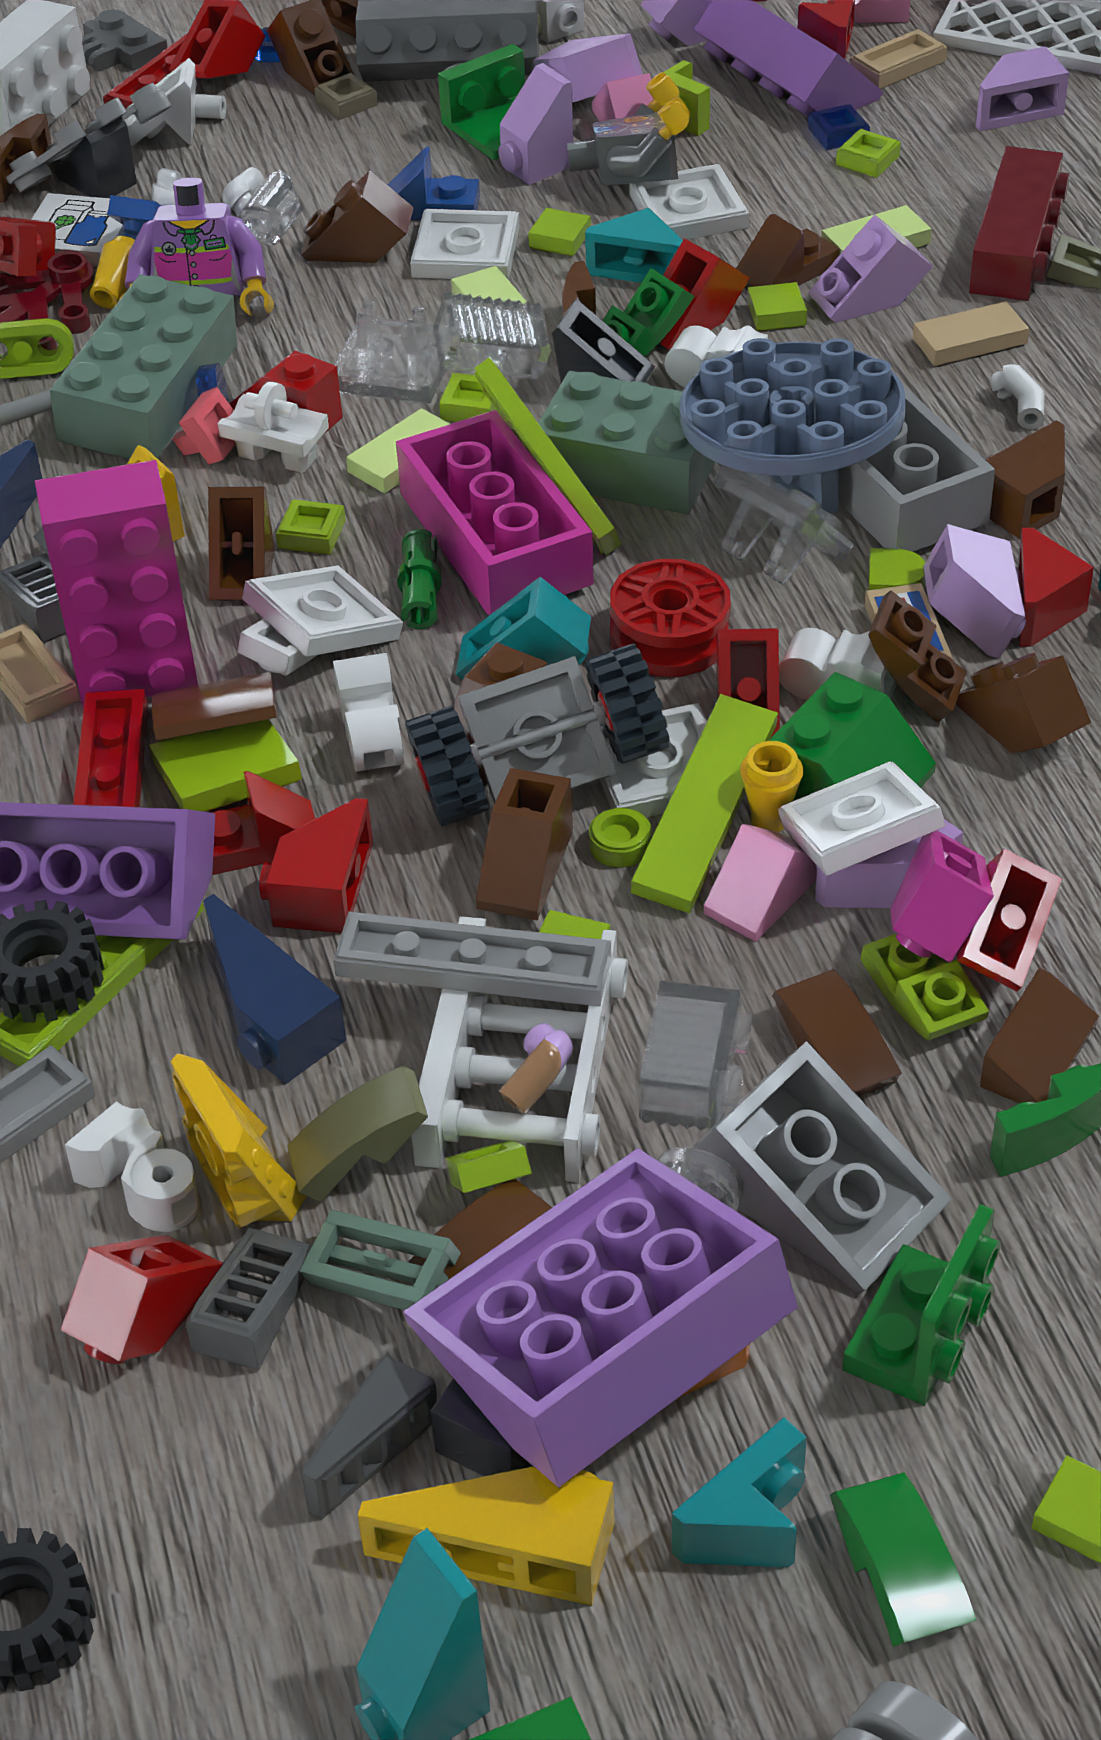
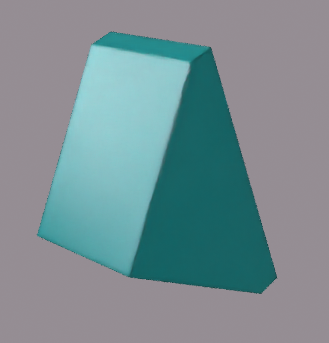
(630, 246)

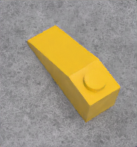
(505, 1529)

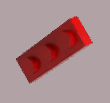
(112, 749)

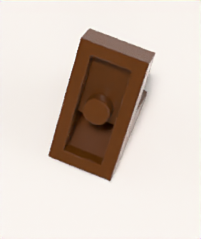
(785, 254)

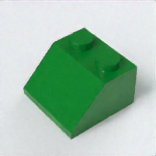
(848, 732)

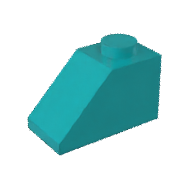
(533, 622)

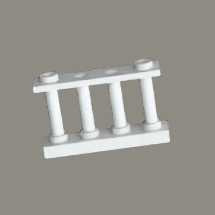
(454, 1065)

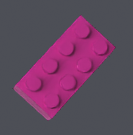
(493, 510)
(117, 579)

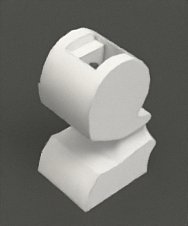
(701, 344)
(817, 655)
(369, 711)
(155, 1180)

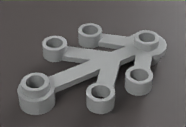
(32, 170)

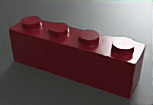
(1019, 223)

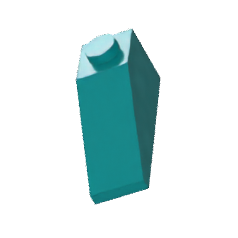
(426, 1652)

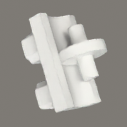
(271, 423)

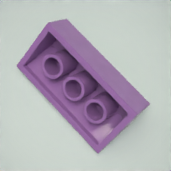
(782, 57)
(119, 865)

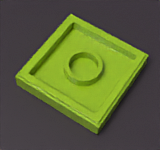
(208, 766)

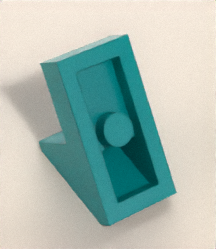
(738, 1511)

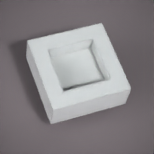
(270, 649)

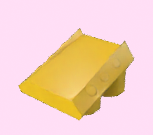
(231, 1148)

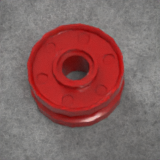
(670, 614)

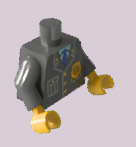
(638, 145)

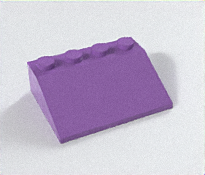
(604, 1312)

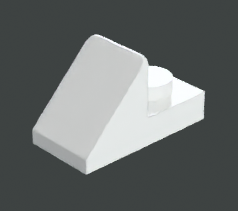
(181, 117)

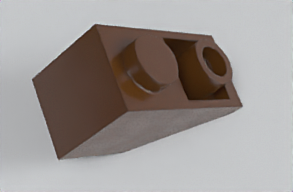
(308, 45)
(360, 224)
(1029, 480)
(1025, 702)
(525, 843)

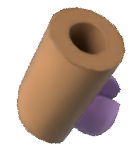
(548, 1054)

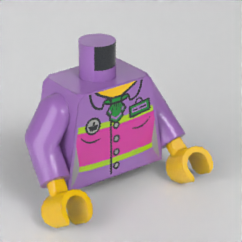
(200, 247)

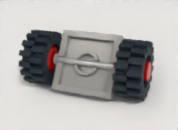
(539, 726)

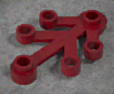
(66, 275)

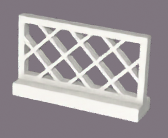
(1072, 13)

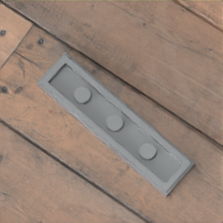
(473, 958)

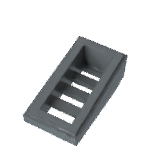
(35, 596)
(247, 1341)
(371, 1431)

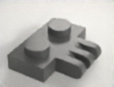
(119, 39)

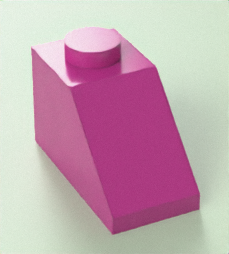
(940, 897)

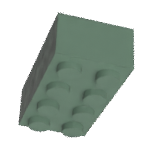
(142, 367)

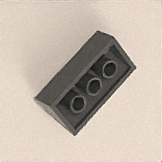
(427, 36)

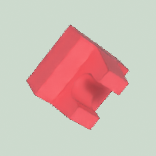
(201, 428)

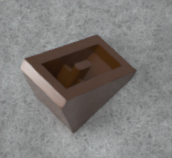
(238, 540)

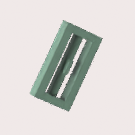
(436, 1249)

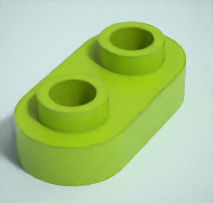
(25, 353)

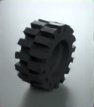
(57, 982)
(62, 1623)

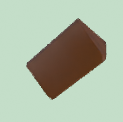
(1037, 1040)

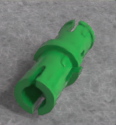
(419, 579)

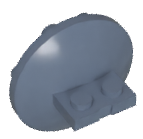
(793, 412)

